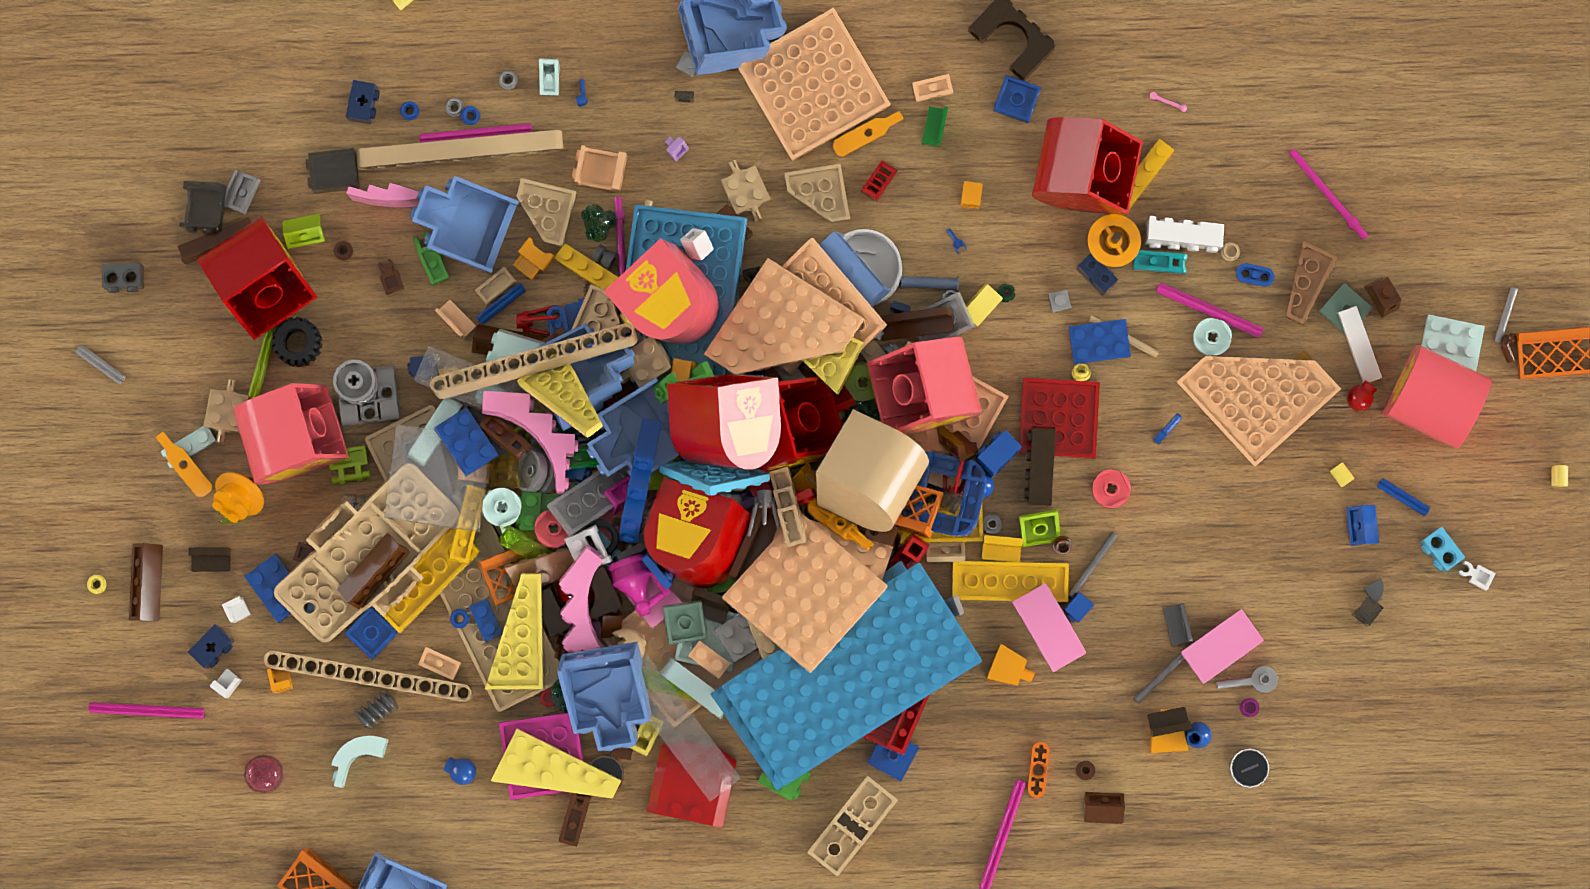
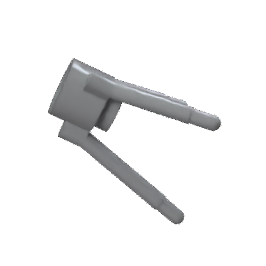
(764, 500)

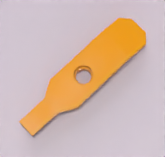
(856, 138)
(191, 473)
(848, 531)

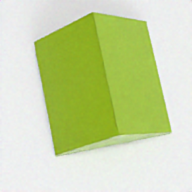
(1039, 528)

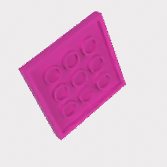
(552, 729)

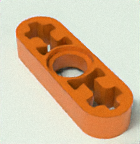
(1045, 765)

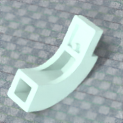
(353, 749)

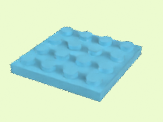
(713, 478)

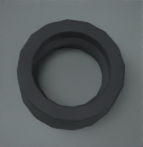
(615, 536)

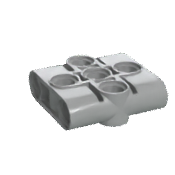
(389, 406)

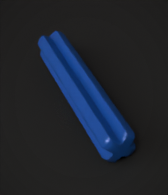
(501, 303)
(1403, 497)

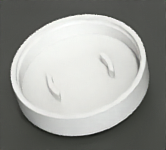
(879, 255)

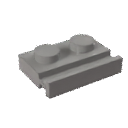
(241, 191)

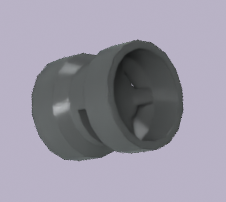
(604, 257)

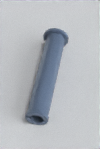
(930, 282)

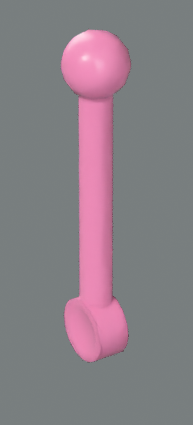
(1153, 96)

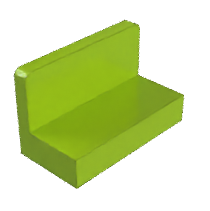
(303, 231)

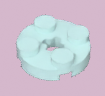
(1208, 347)
(504, 496)

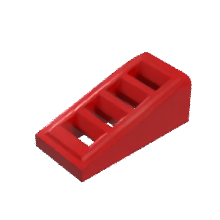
(870, 193)

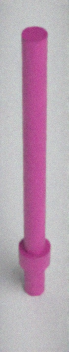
(620, 216)
(1353, 223)

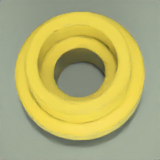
(1081, 372)
(90, 584)

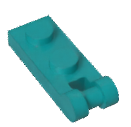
(1160, 262)

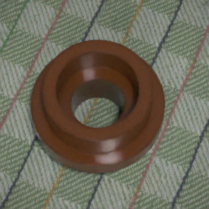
(341, 245)
(1062, 549)
(1081, 775)

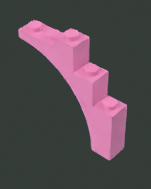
(557, 446)
(576, 610)

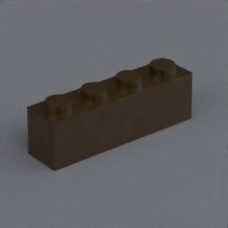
(1040, 466)

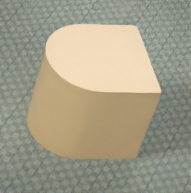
(869, 473)

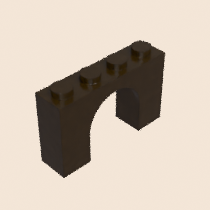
(1003, 13)
(606, 601)

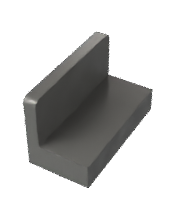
(1177, 624)

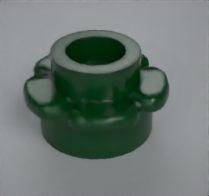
(1010, 289)

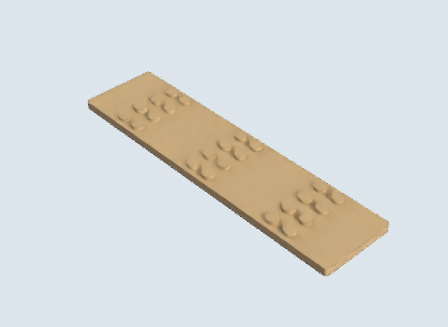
(469, 585)

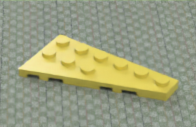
(836, 366)
(565, 396)
(520, 650)
(541, 765)

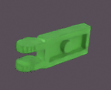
(431, 262)

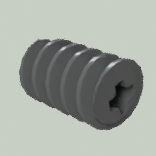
(377, 709)

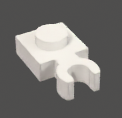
(1479, 576)

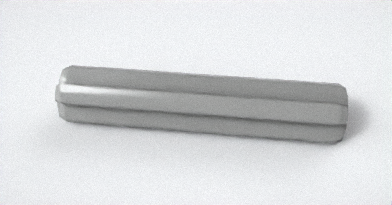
(100, 364)

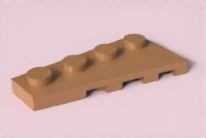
(1310, 278)
(550, 565)

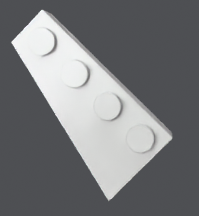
(1183, 234)

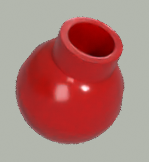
(1361, 396)

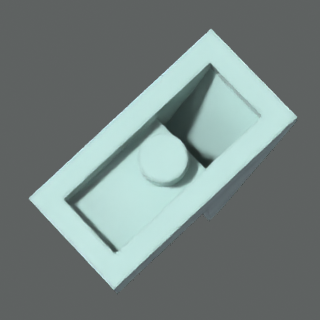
(549, 76)

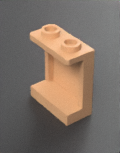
(599, 169)

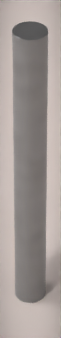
(1092, 565)
(1160, 677)

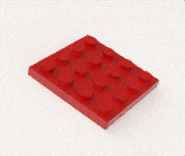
(1067, 407)

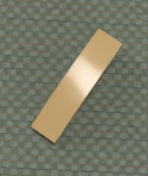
(788, 507)

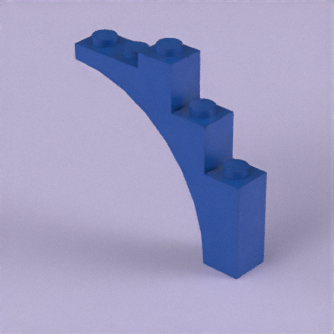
(639, 480)

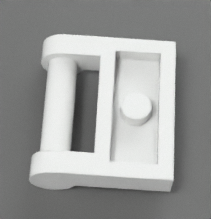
(578, 542)

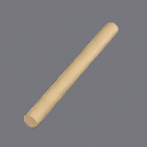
(1133, 341)

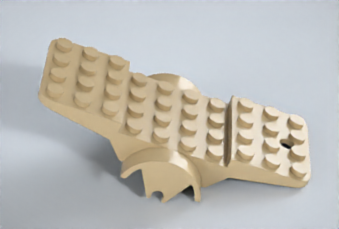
(340, 547)

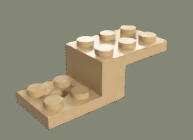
(852, 826)

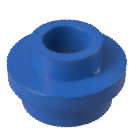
(403, 110)
(474, 111)
(453, 618)

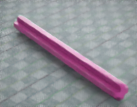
(473, 133)
(1209, 310)
(146, 710)
(1002, 834)

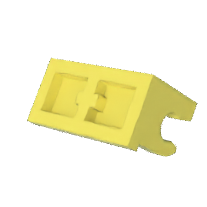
(982, 304)

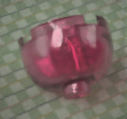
(264, 774)

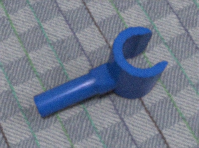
(582, 99)
(956, 242)

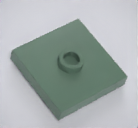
(1341, 300)
(685, 622)

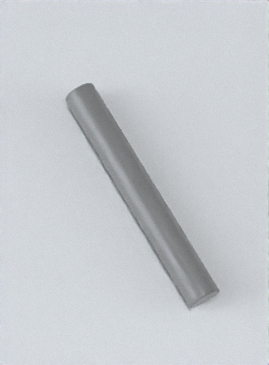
(1506, 314)

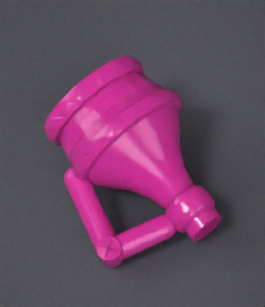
(631, 578)

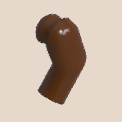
(1506, 347)

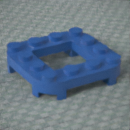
(973, 495)

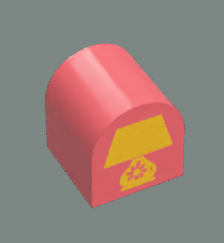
(666, 295)
(924, 386)
(1437, 397)
(290, 432)

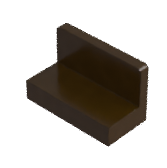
(210, 559)
(713, 605)
(1168, 721)

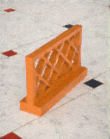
(1552, 336)
(919, 528)
(492, 563)
(320, 868)

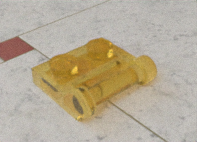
(503, 465)

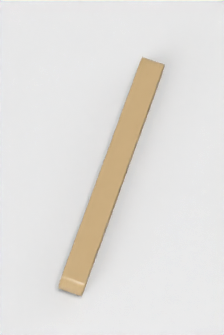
(459, 150)
(524, 360)
(359, 672)

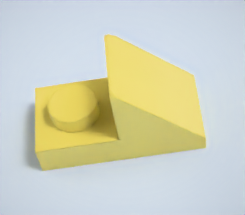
(646, 738)

